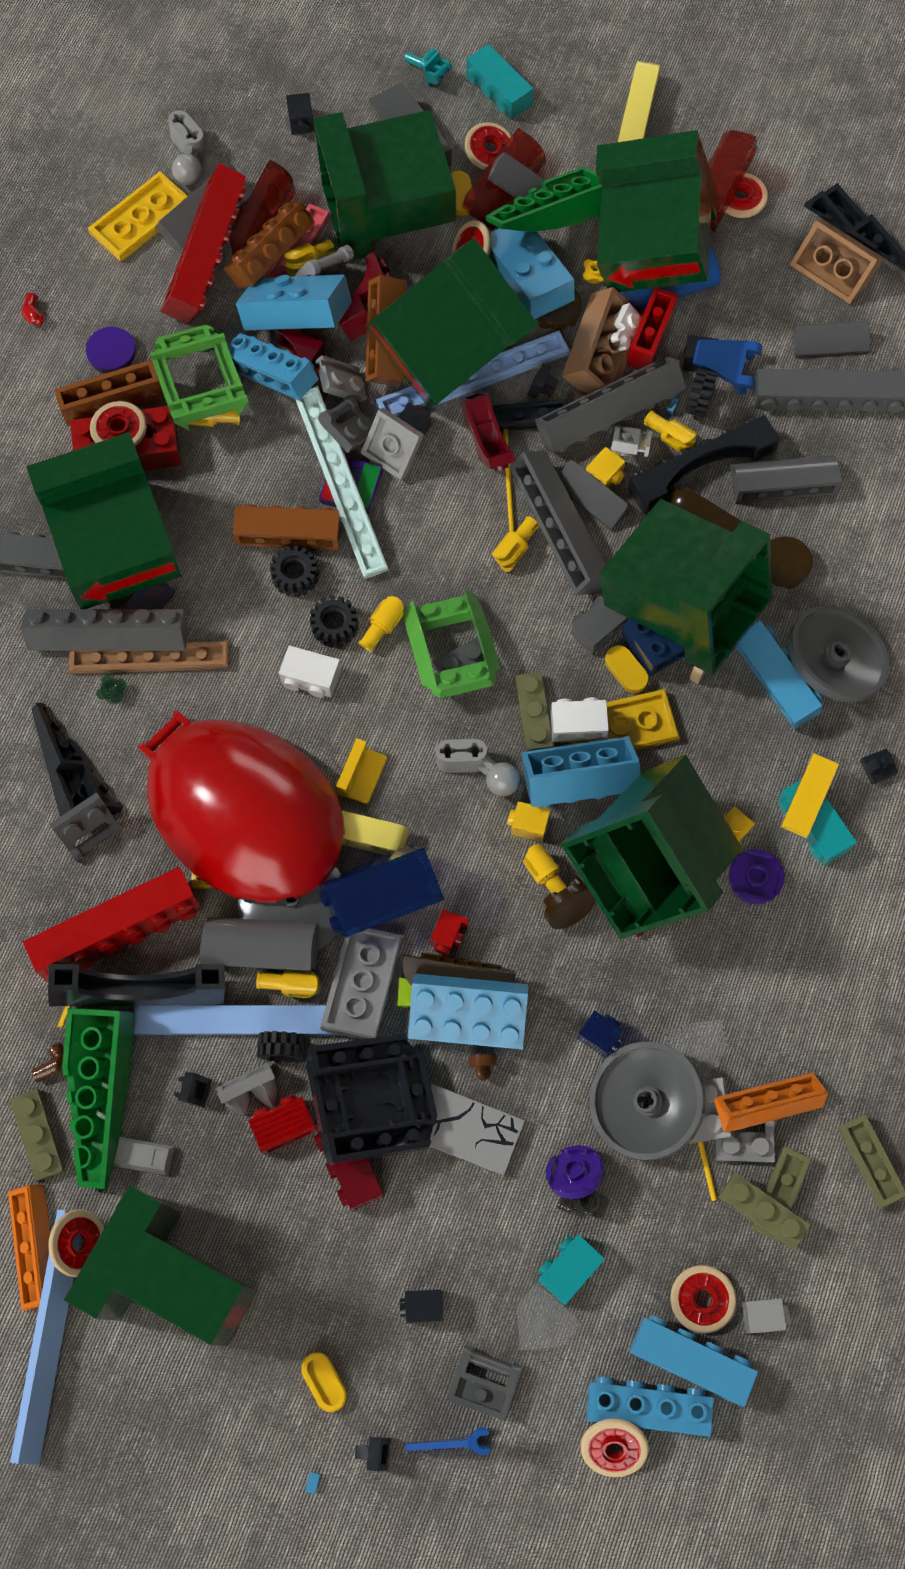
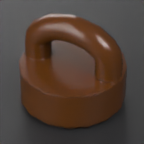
(482, 1062)

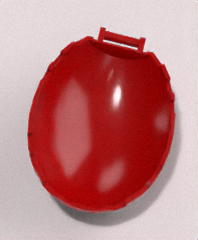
(242, 808)

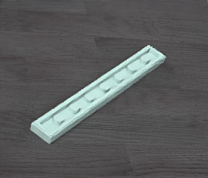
(342, 487)

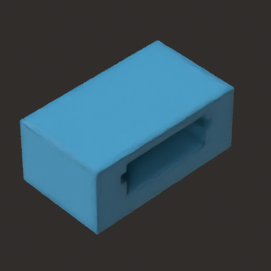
(672, 406)
(312, 1482)

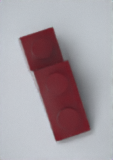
(355, 317)
(303, 346)
(486, 433)

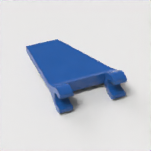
(728, 360)
(467, 1442)

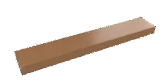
(195, 657)

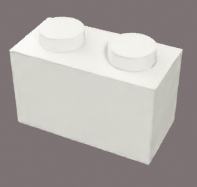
(309, 672)
(579, 720)

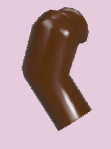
(52, 1066)

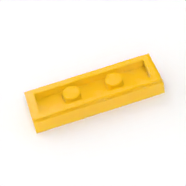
(809, 795)

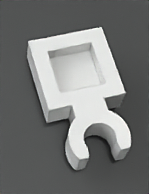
(627, 324)

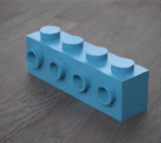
(272, 366)
(779, 675)
(692, 1361)
(650, 1408)

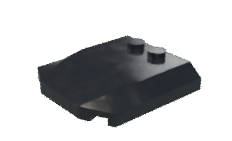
(371, 1098)

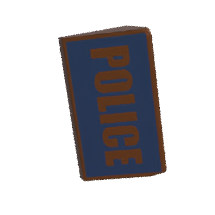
(151, 598)

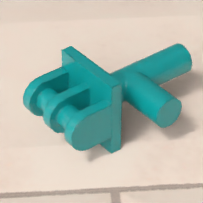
(432, 65)

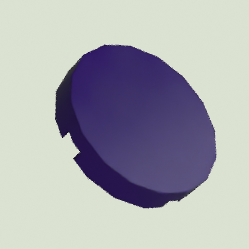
(110, 349)
(756, 876)
(575, 1172)

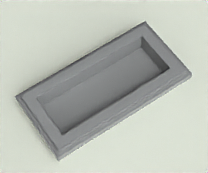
(144, 1156)

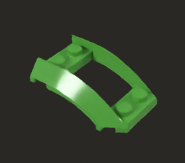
(204, 404)
(445, 613)

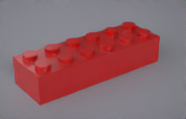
(204, 244)
(115, 924)

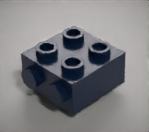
(651, 648)

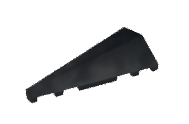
(843, 213)
(67, 766)

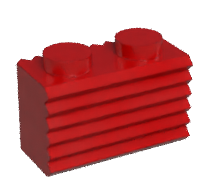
(282, 1124)

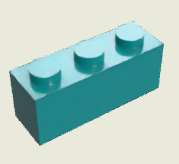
(499, 81)
(828, 835)

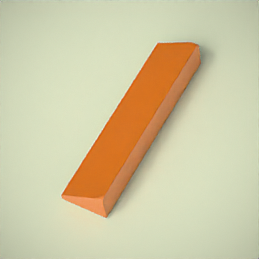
(770, 1102)
(30, 1240)

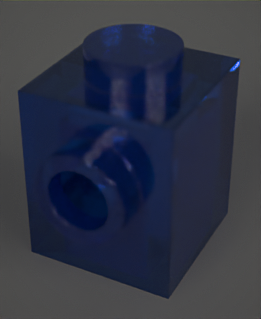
(601, 1034)

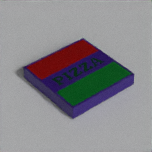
(366, 479)

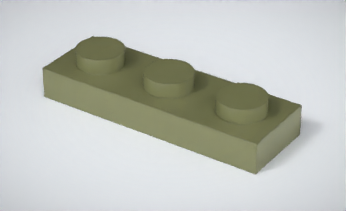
(533, 711)
(37, 1135)
(872, 1161)
(785, 1181)
(764, 1211)

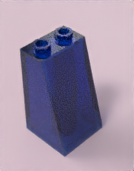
(380, 891)

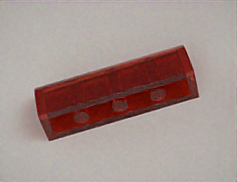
(729, 166)
(270, 193)
(485, 195)

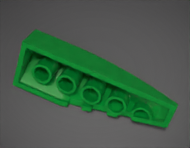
(558, 204)
(97, 1080)

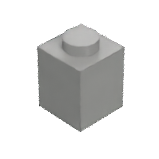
(765, 1316)

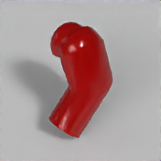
(29, 310)

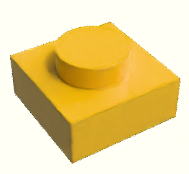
(739, 823)

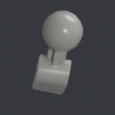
(190, 141)
(500, 777)

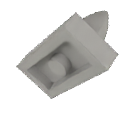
(259, 1081)

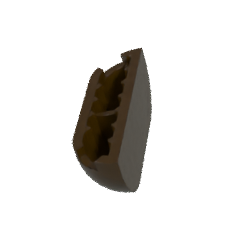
(701, 507)
(454, 967)

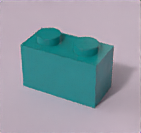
(570, 1269)

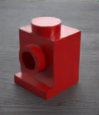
(448, 932)

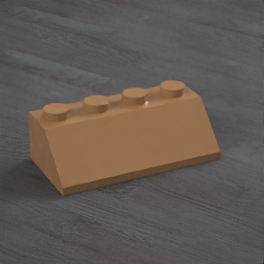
(593, 357)

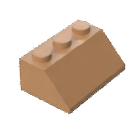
(836, 261)

